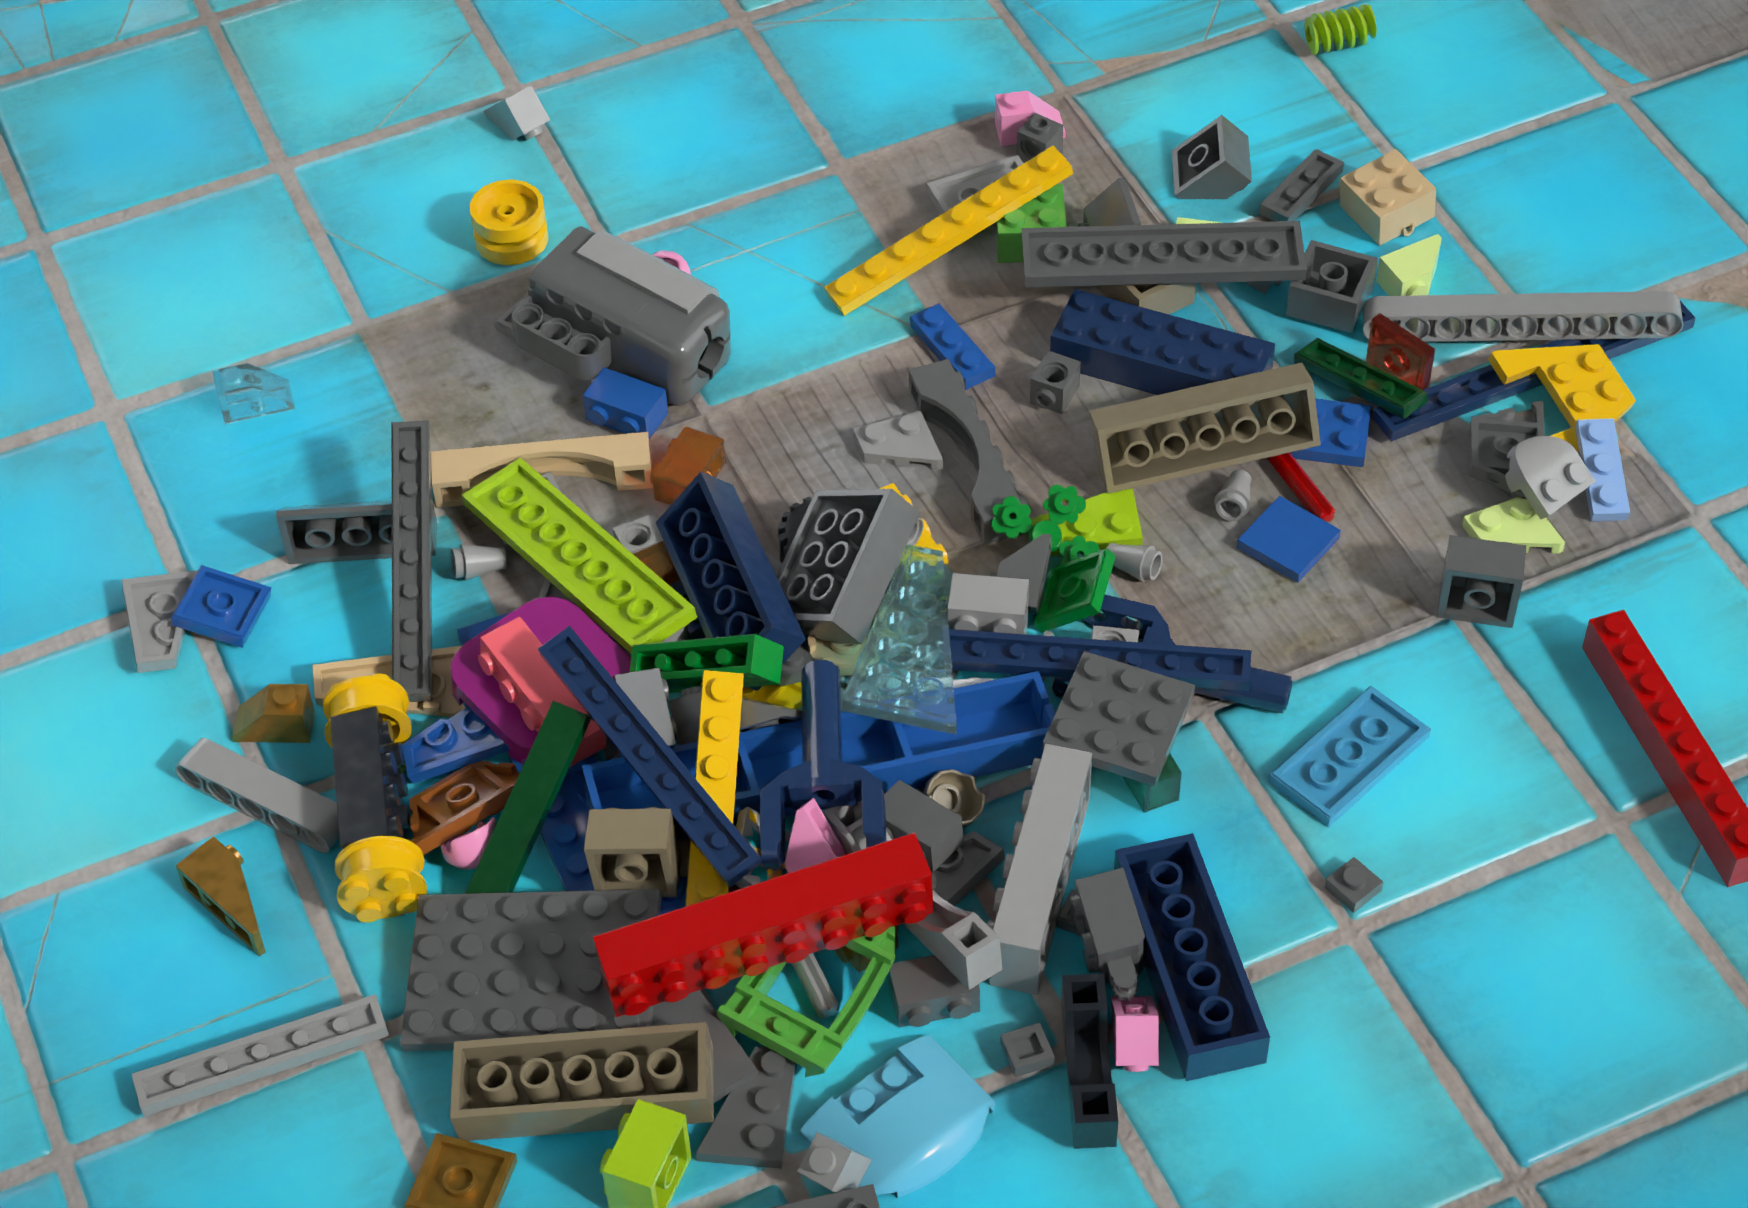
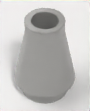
(1234, 497)
(1137, 560)
(474, 561)

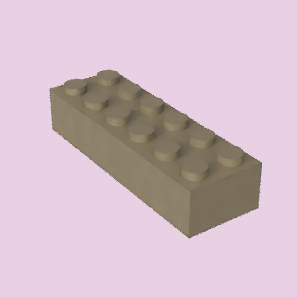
(1205, 427)
(579, 1080)

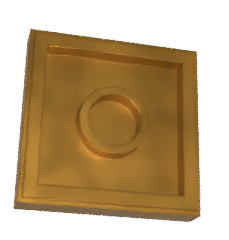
(461, 1175)

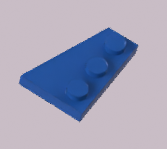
(450, 746)

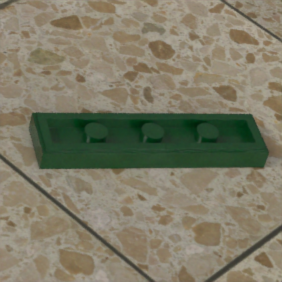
(1361, 378)

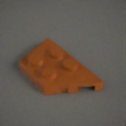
(460, 802)

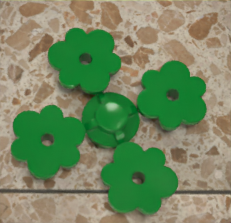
(1057, 515)

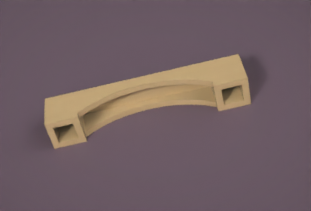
(610, 458)

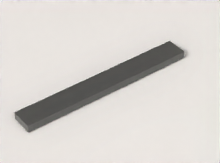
(411, 559)

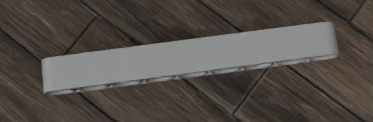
(1531, 315)

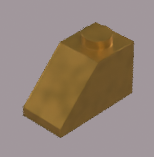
(276, 715)

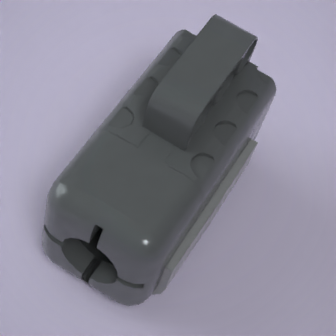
(624, 311)

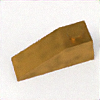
(218, 883)

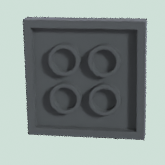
(1121, 716)

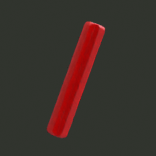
(1302, 486)

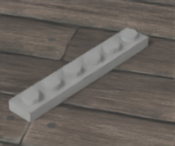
(259, 1055)

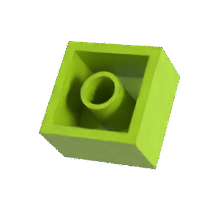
(646, 1158)

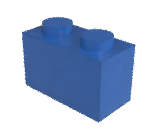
(625, 403)

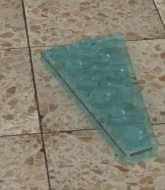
(907, 655)

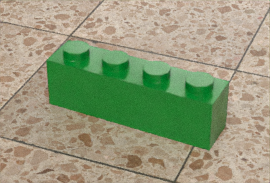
(685, 661)

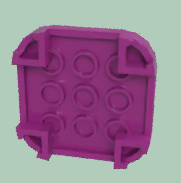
(482, 692)

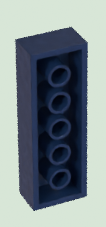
(1151, 347)
(726, 566)
(1193, 960)

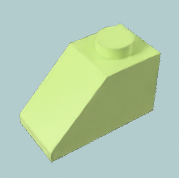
(1410, 268)

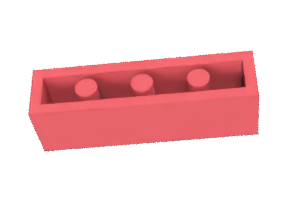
(528, 681)

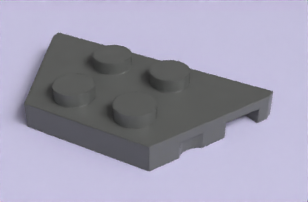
(1493, 438)

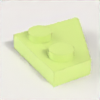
(1513, 523)

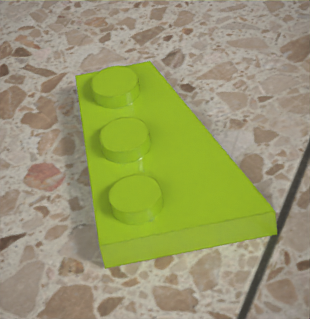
(1105, 521)

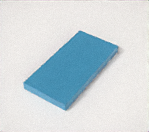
(1349, 756)

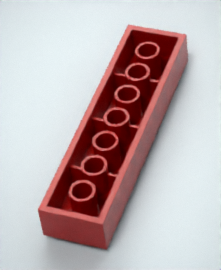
(765, 925)

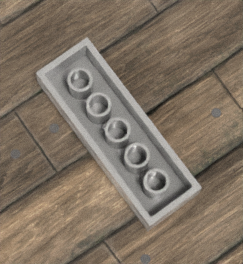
(1040, 865)

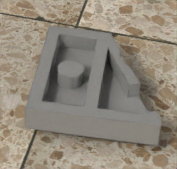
(898, 442)

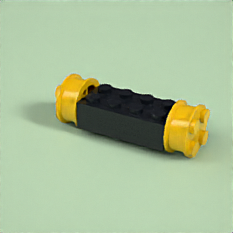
(377, 860)

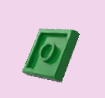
(1074, 590)

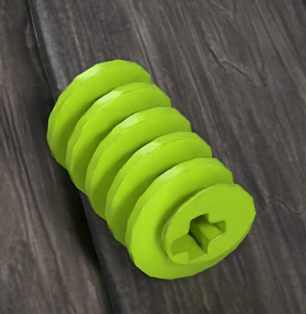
(1340, 26)

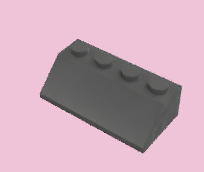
(340, 532)

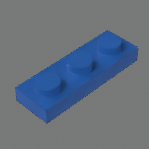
(950, 342)

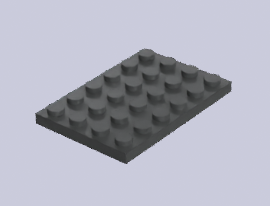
(514, 965)

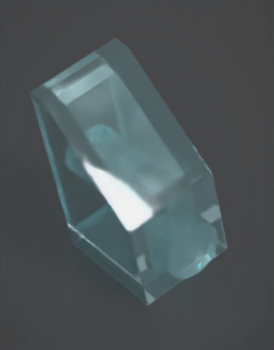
(250, 392)

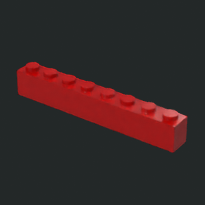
(1671, 742)

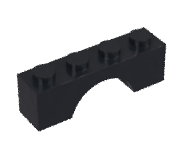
(1087, 1061)

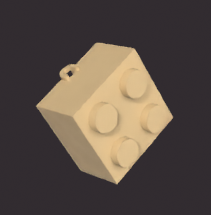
(1387, 197)

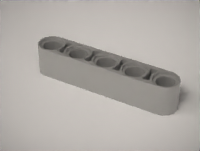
(261, 794)

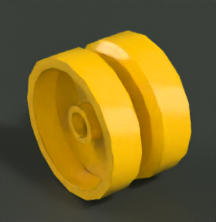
(509, 222)

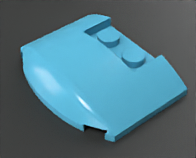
(908, 1117)

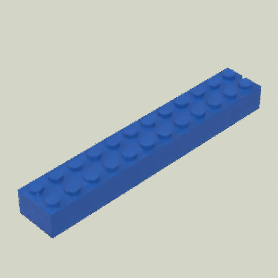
(994, 733)

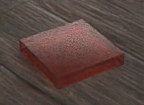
(1399, 352)

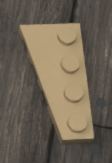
(443, 701)

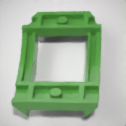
(794, 1034)

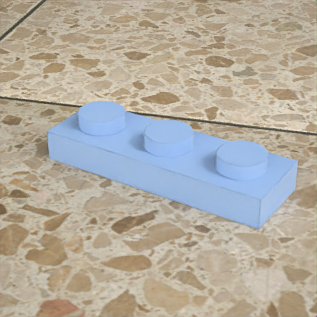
(1601, 455)

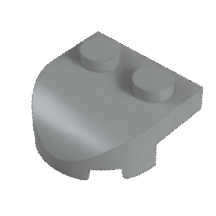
(1547, 473)

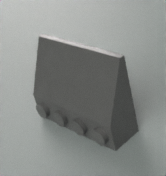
(845, 560)

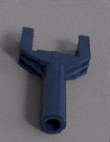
(1266, 688)
(822, 770)

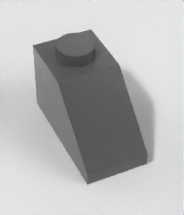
(1031, 564)

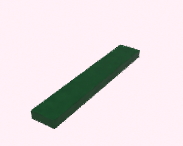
(530, 801)

